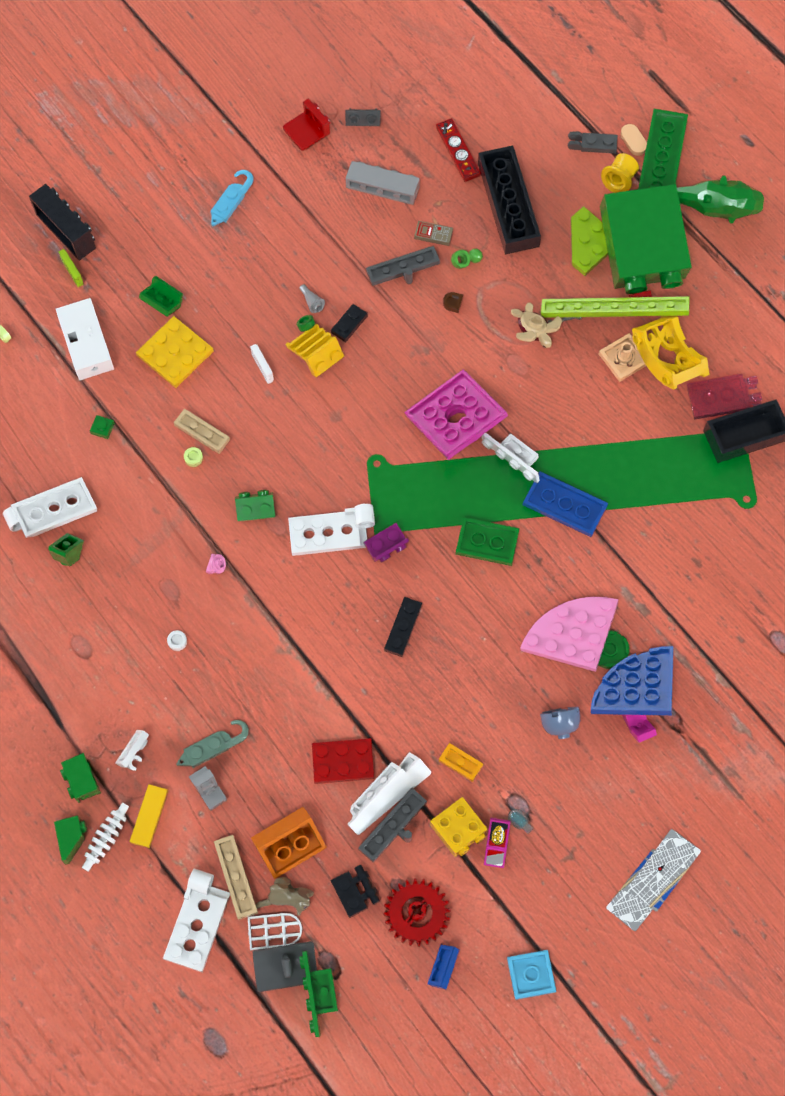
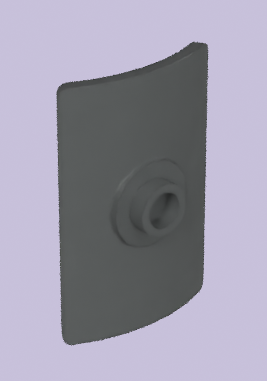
(281, 967)

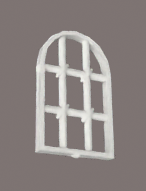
(267, 926)

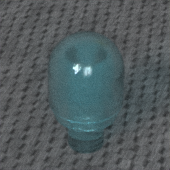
(519, 820)

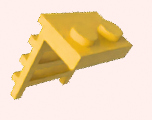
(317, 349)

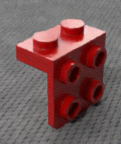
(308, 126)

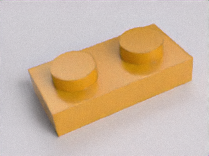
(460, 762)

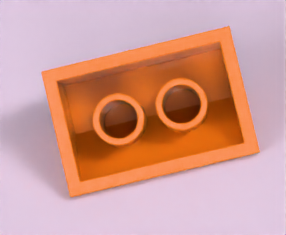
(288, 842)

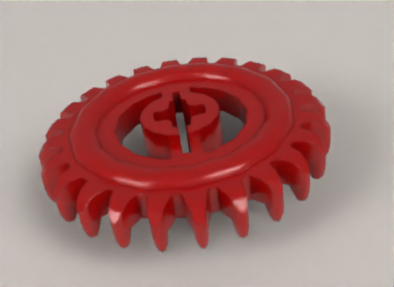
(429, 896)

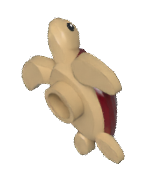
(535, 326)

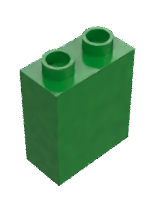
(645, 238)

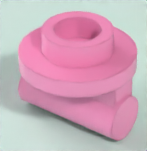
(216, 564)

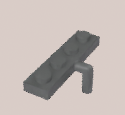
(403, 266)
(393, 826)

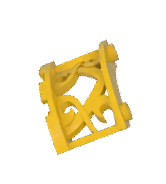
(692, 362)

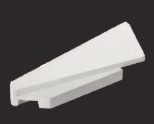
(387, 791)

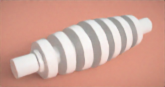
(104, 837)

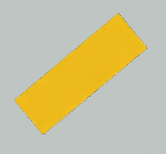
(148, 816)

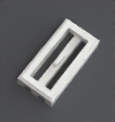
(262, 363)

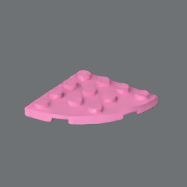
(573, 632)

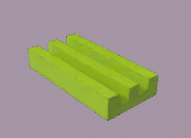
(71, 268)

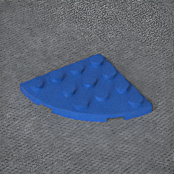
(637, 685)

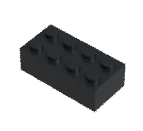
(62, 221)
(746, 431)

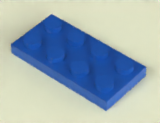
(565, 504)

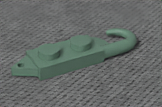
(212, 746)

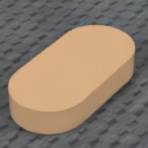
(633, 139)

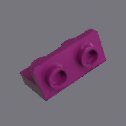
(386, 542)

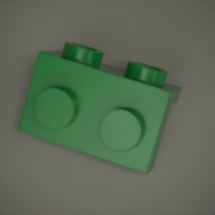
(162, 296)
(255, 505)

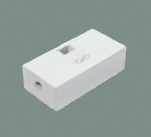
(84, 339)

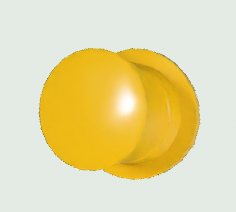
(619, 175)

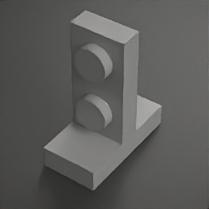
(208, 788)

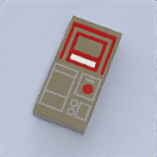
(433, 233)

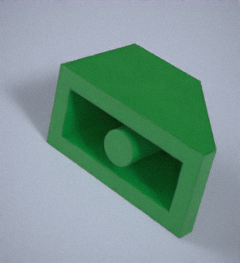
(66, 549)
(70, 836)

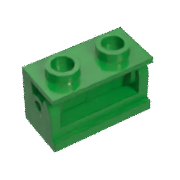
(80, 778)

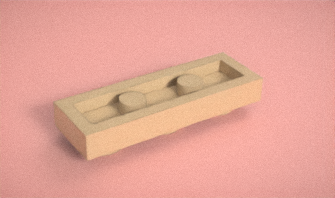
(201, 431)

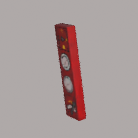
(458, 150)

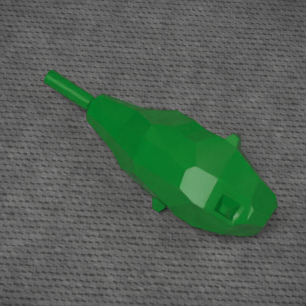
(722, 198)

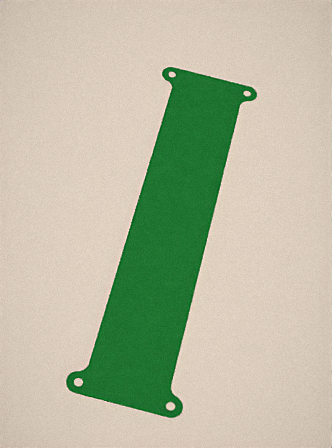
(617, 473)

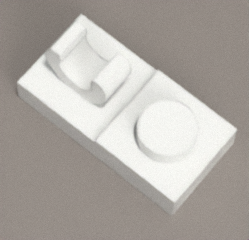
(136, 743)

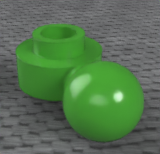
(474, 256)

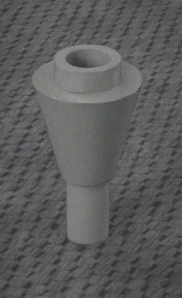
(313, 301)

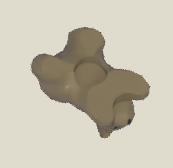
(284, 894)

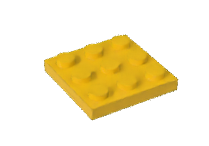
(174, 352)

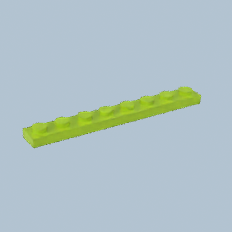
(615, 307)

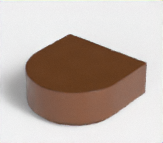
(452, 301)

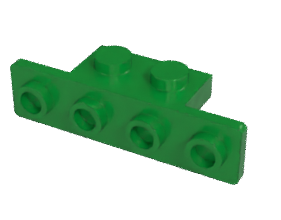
(321, 992)

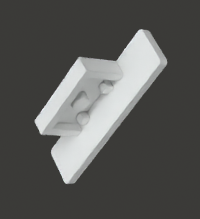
(516, 453)

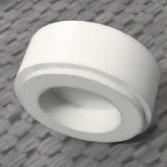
(177, 640)

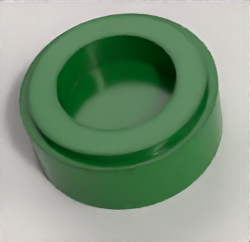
(305, 323)

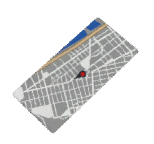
(663, 870)
(629, 907)

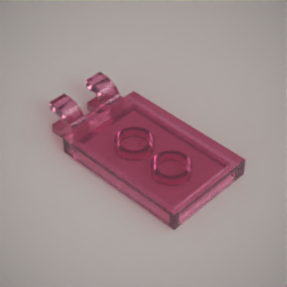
(722, 395)

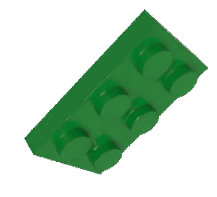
(487, 541)

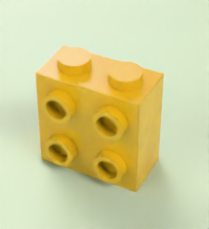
(459, 827)

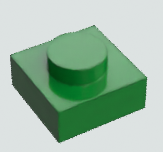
(102, 427)

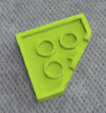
(587, 241)

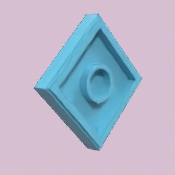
(531, 974)

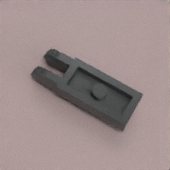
(593, 142)

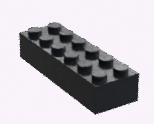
(509, 200)

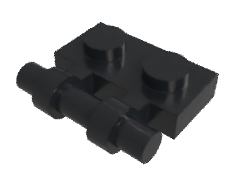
(349, 894)

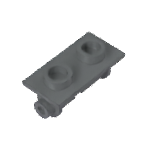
(362, 117)

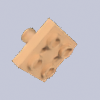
(625, 353)

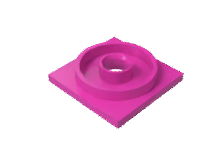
(456, 396)

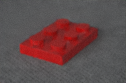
(342, 761)

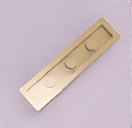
(235, 877)

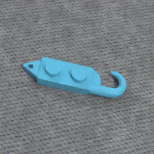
(230, 199)

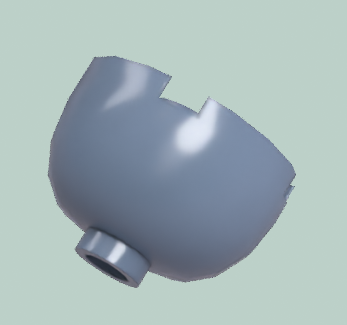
(561, 721)

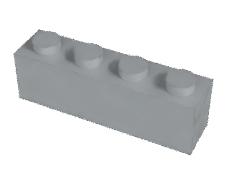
(382, 182)

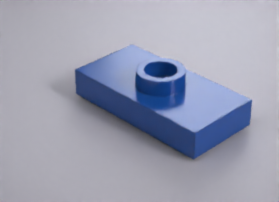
(443, 966)

